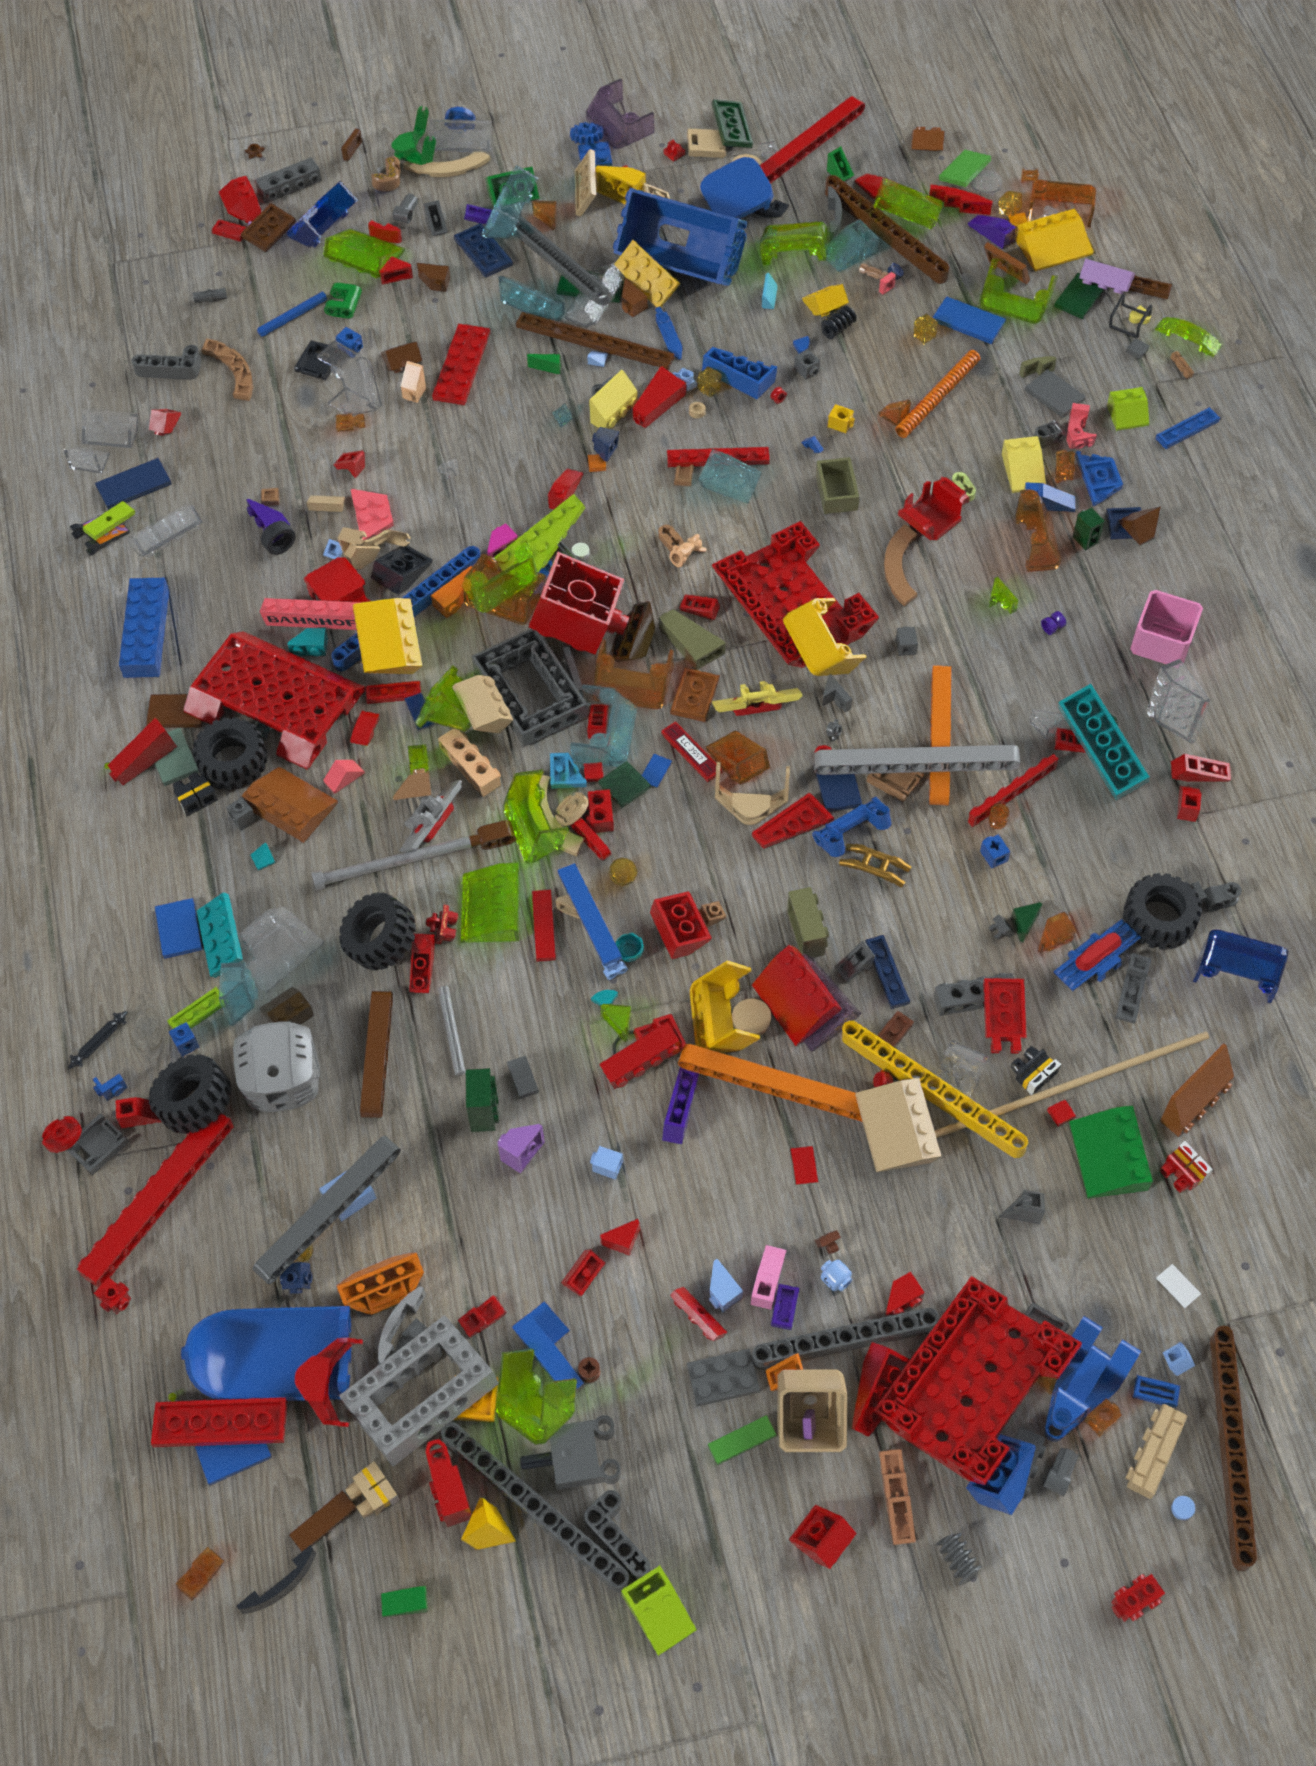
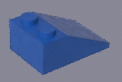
(1009, 1480)

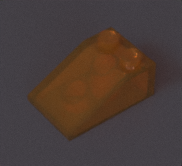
(739, 756)

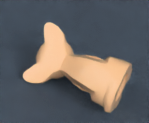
(680, 553)

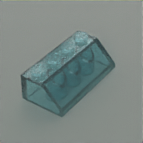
(529, 299)

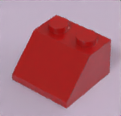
(823, 1536)

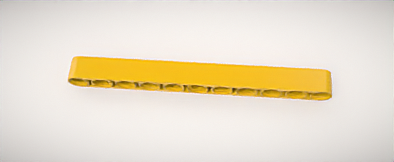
(937, 1097)

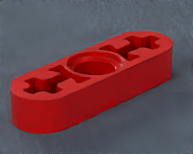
(591, 839)

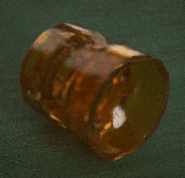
(998, 816)

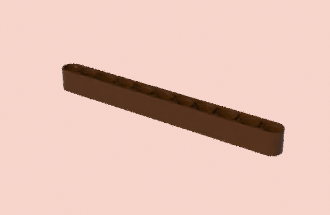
(889, 231)
(1231, 1456)

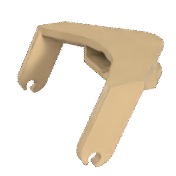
(363, 552)
(751, 807)

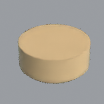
(697, 410)

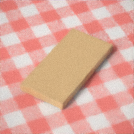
(585, 182)

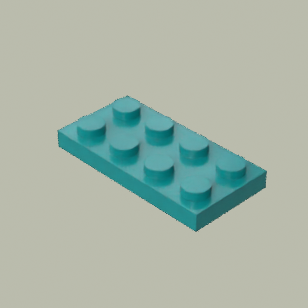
(219, 933)

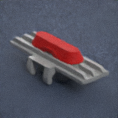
(428, 824)

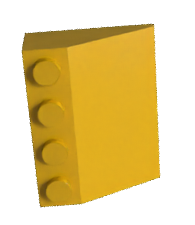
(1053, 240)
(387, 636)

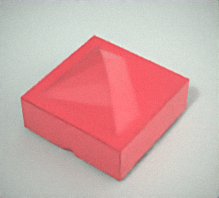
(887, 283)

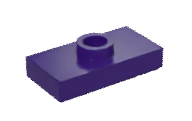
(477, 214)
(785, 1306)

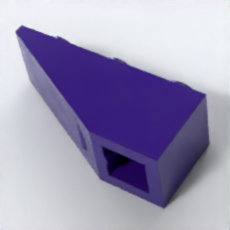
(264, 515)

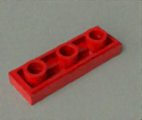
(698, 1314)

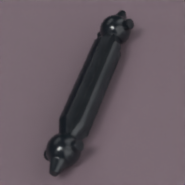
(97, 1040)

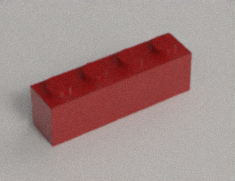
(641, 1055)

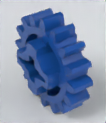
(586, 133)

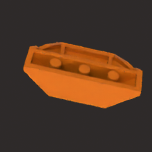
(381, 1284)

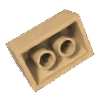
(483, 704)

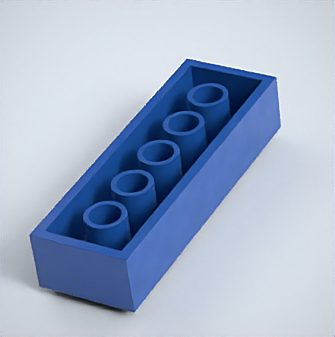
(144, 627)

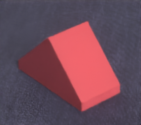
(342, 774)

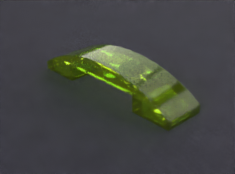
(1191, 332)

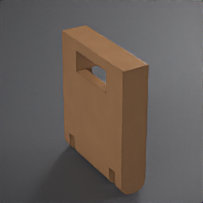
(896, 784)

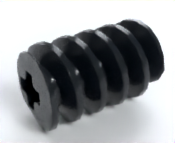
(838, 321)

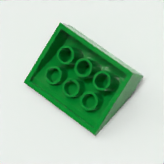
(1111, 1153)

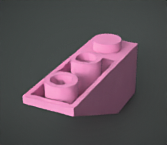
(768, 1277)

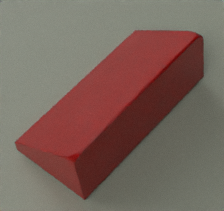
(583, 1272)

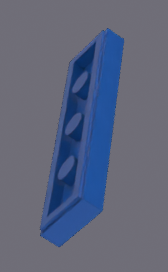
(1187, 428)

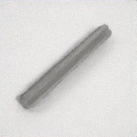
(451, 1029)

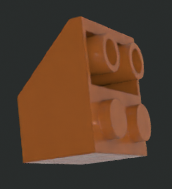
(927, 139)

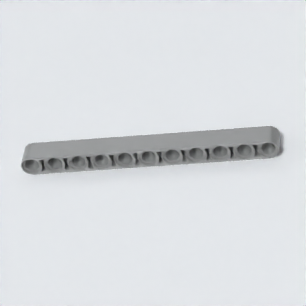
(917, 759)

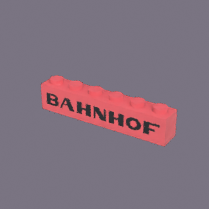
(308, 613)

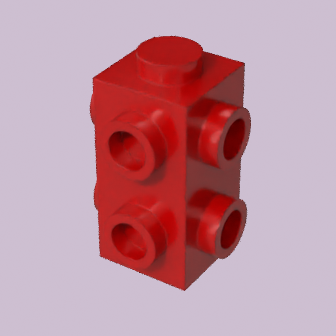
(1132, 1601)

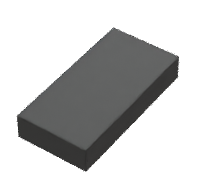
(522, 1077)

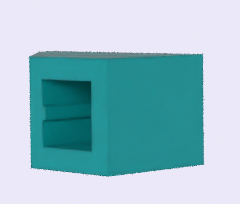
(309, 643)

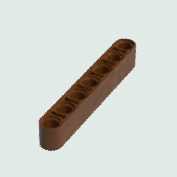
(376, 1054)

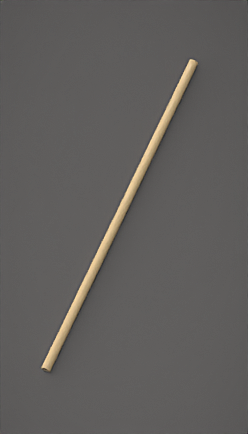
(1082, 1080)

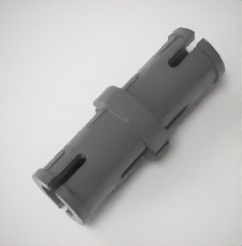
(210, 295)

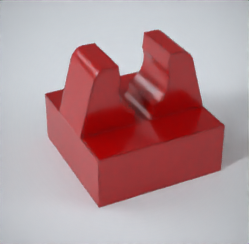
(674, 151)

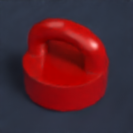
(882, 1078)

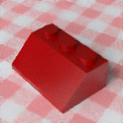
(679, 924)

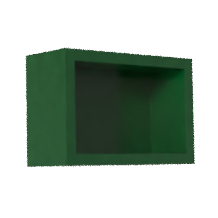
(481, 1100)

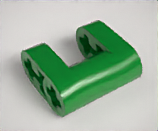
(349, 294)

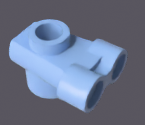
(686, 376)
(614, 969)

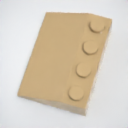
(898, 1125)

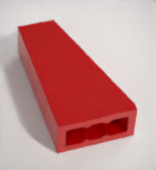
(658, 397)
(141, 752)

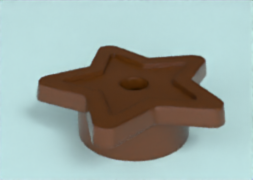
(254, 150)

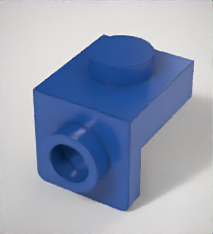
(111, 1088)

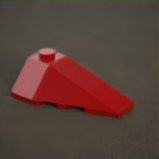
(878, 1374)

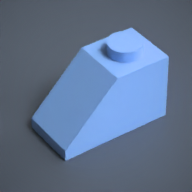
(723, 1288)

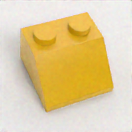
(826, 299)

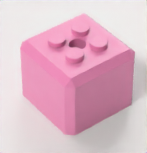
(1166, 627)

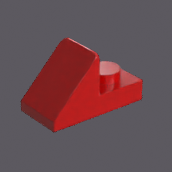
(352, 461)

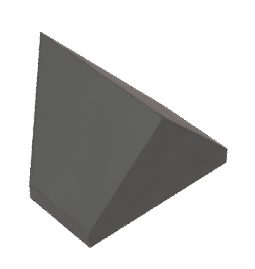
(1027, 1208)

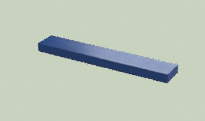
(589, 915)

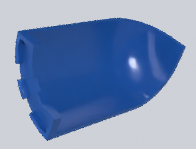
(262, 1348)

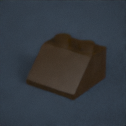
(288, 1007)

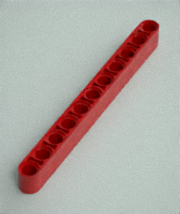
(812, 138)

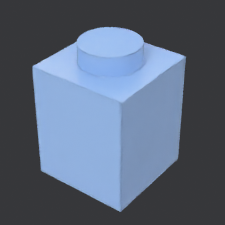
(606, 1162)

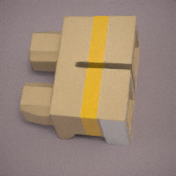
(374, 1488)

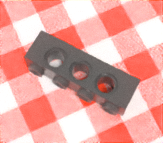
(288, 180)
(968, 1001)

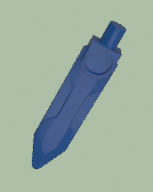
(668, 333)

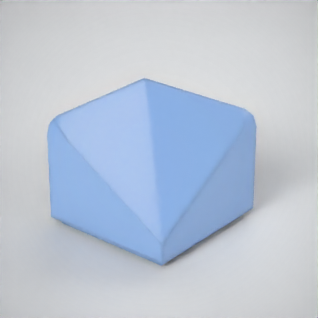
(1178, 1359)

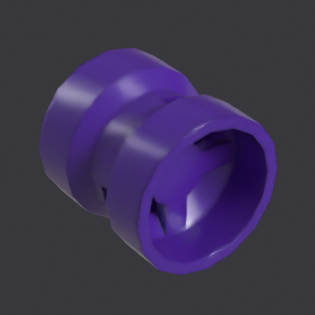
(1054, 622)

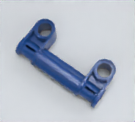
(831, 836)

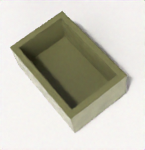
(837, 485)
(807, 922)

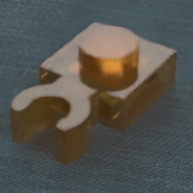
(347, 422)

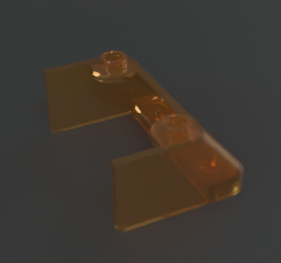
(1063, 192)
(640, 688)

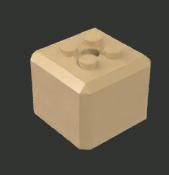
(830, 1410)

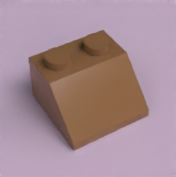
(415, 785)

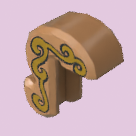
(391, 179)

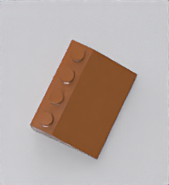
(289, 803)
(1199, 1092)

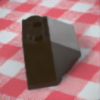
(637, 634)

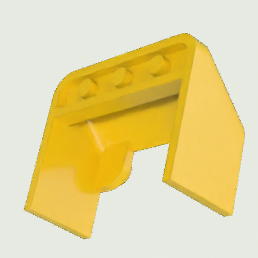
(816, 641)
(712, 1009)

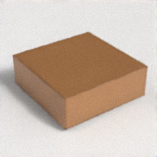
(270, 496)

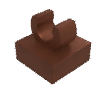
(828, 1241)

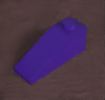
(994, 229)

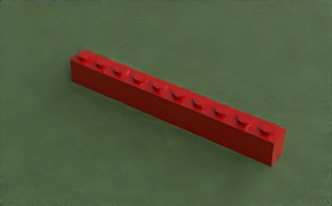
(152, 1201)

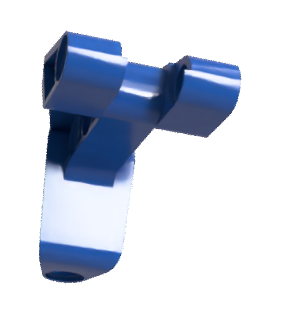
(1087, 1380)

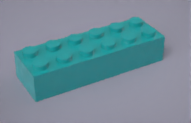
(1103, 742)

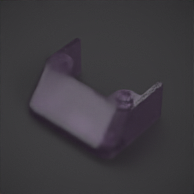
(617, 128)

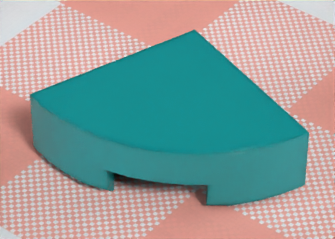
(604, 997)

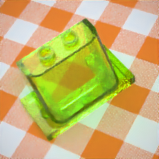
(443, 704)

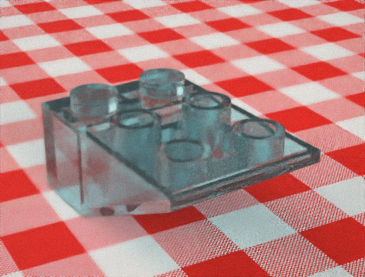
(852, 246)

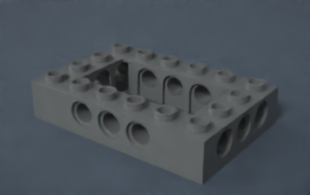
(516, 650)

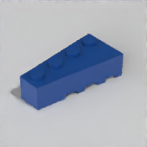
(740, 373)

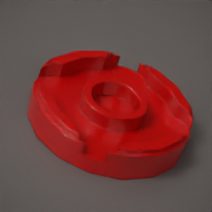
(61, 1134)

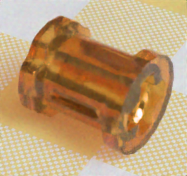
(1029, 172)

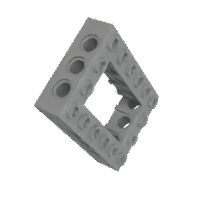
(437, 1410)

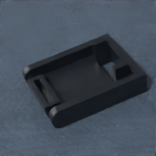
(310, 365)

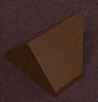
(1141, 524)

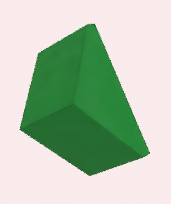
(838, 164)

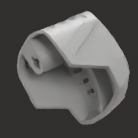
(271, 1048)

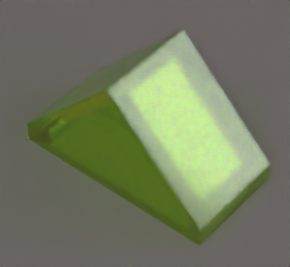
(618, 1018)

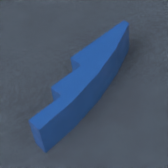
(545, 1350)

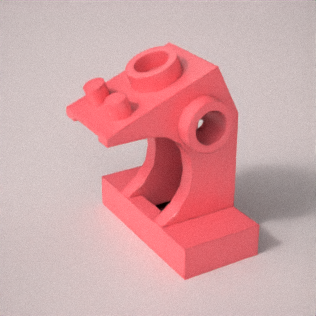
(1076, 422)

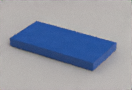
(969, 320)

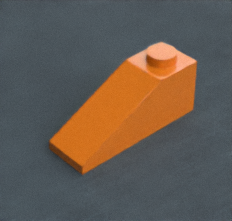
(450, 596)

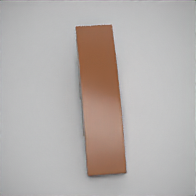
(897, 1497)

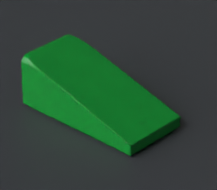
(545, 362)
(404, 1601)

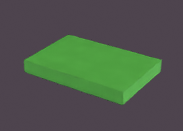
(965, 168)

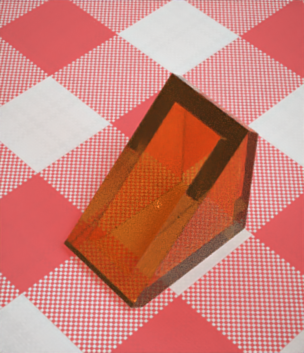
(546, 212)
(896, 411)

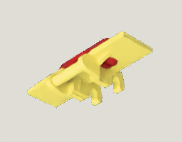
(767, 696)

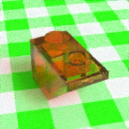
(1056, 932)

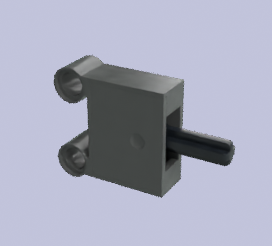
(575, 1455)

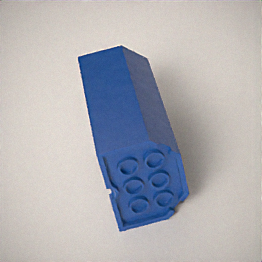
(712, 244)

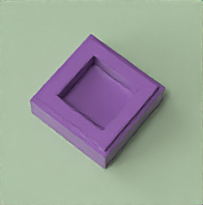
(809, 1424)

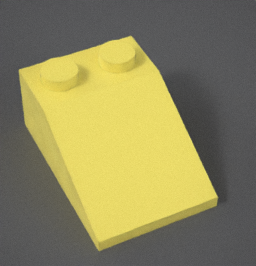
(1023, 462)

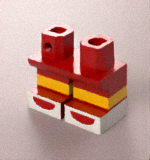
(1186, 1167)

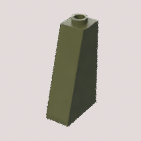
(690, 639)

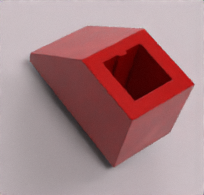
(1189, 803)
(134, 1112)
(904, 1294)

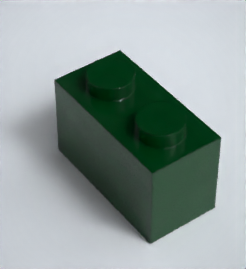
(1088, 528)

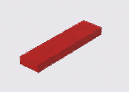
(543, 925)

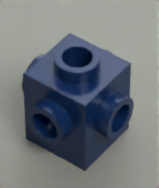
(296, 1277)

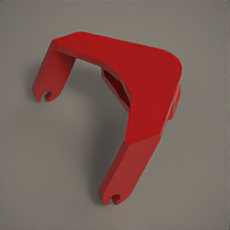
(314, 1376)

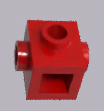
(113, 1296)

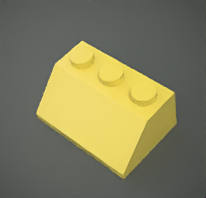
(613, 401)

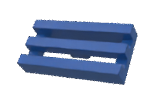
(1153, 1399)

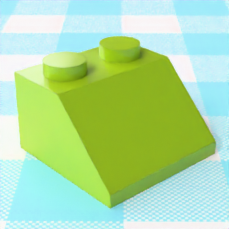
(1128, 408)

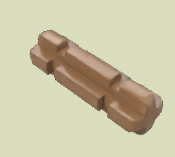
(872, 271)
(1182, 364)

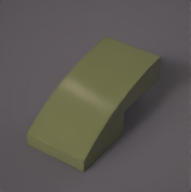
(1037, 365)

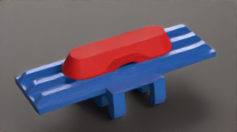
(1097, 955)

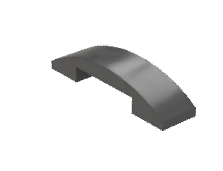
(834, 204)
(1133, 988)

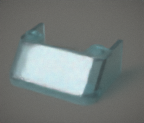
(509, 204)
(613, 747)

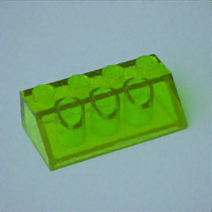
(908, 203)

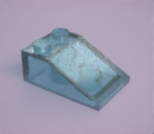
(729, 476)

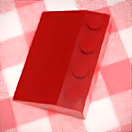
(795, 995)

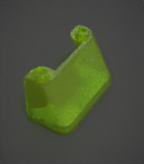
(794, 237)
(491, 593)

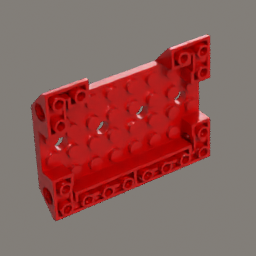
(760, 593)
(281, 676)
(952, 1368)

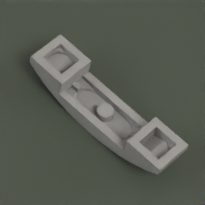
(410, 1302)

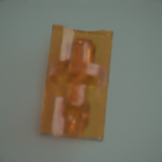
(1064, 465)

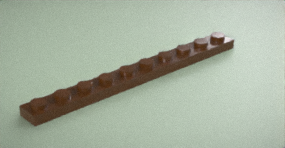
(595, 340)

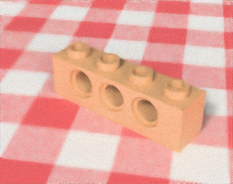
(450, 745)

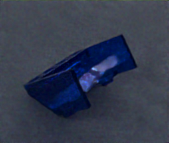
(322, 215)
(1243, 958)

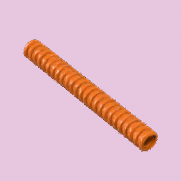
(937, 394)

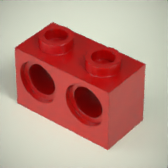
(600, 811)

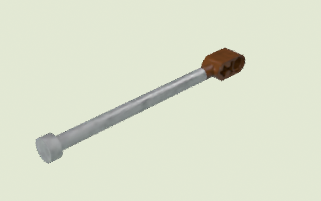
(488, 836)

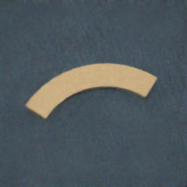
(449, 168)
(572, 842)

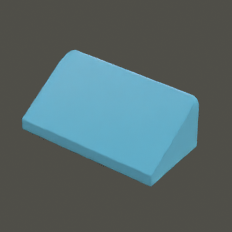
(769, 292)

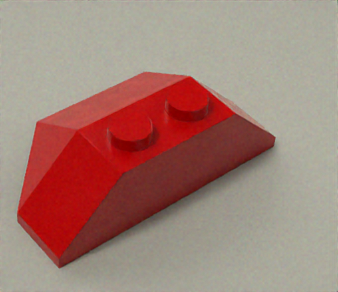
(240, 199)

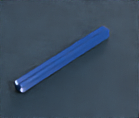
(292, 314)

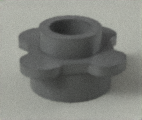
(834, 729)

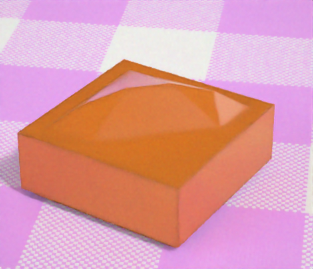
(596, 463)

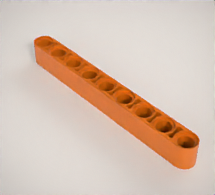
(940, 731)

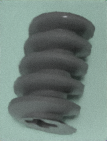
(960, 1558)

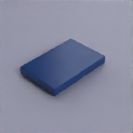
(178, 928)
(227, 1460)

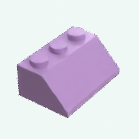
(1106, 276)

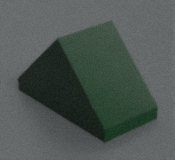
(1024, 918)

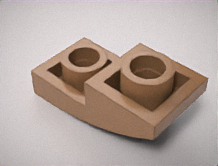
(712, 913)

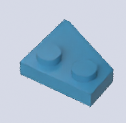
(564, 772)

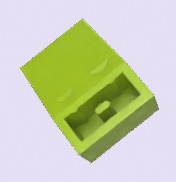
(658, 1610)

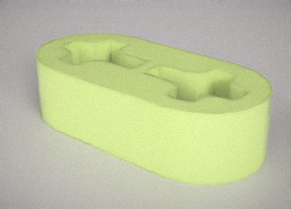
(965, 485)

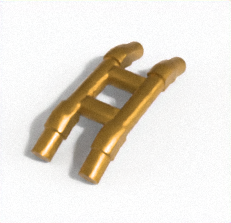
(881, 872)

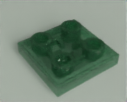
(624, 784)

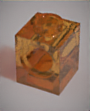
(1099, 1425)

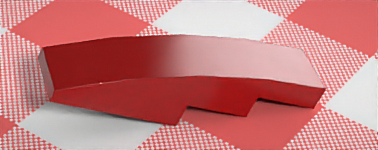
(964, 200)

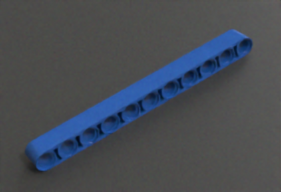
(349, 652)

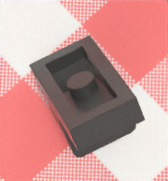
(836, 693)
(858, 959)

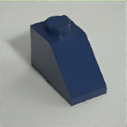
(605, 442)

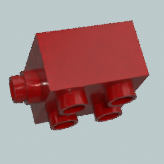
(578, 604)

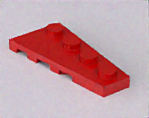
(794, 820)

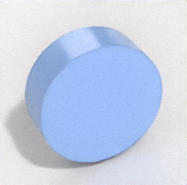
(1183, 1508)

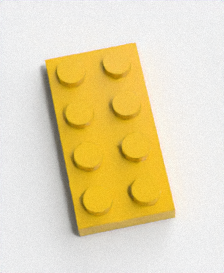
(646, 274)

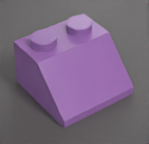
(520, 1146)

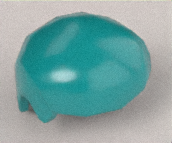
(630, 947)

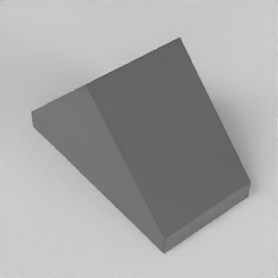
(434, 218)

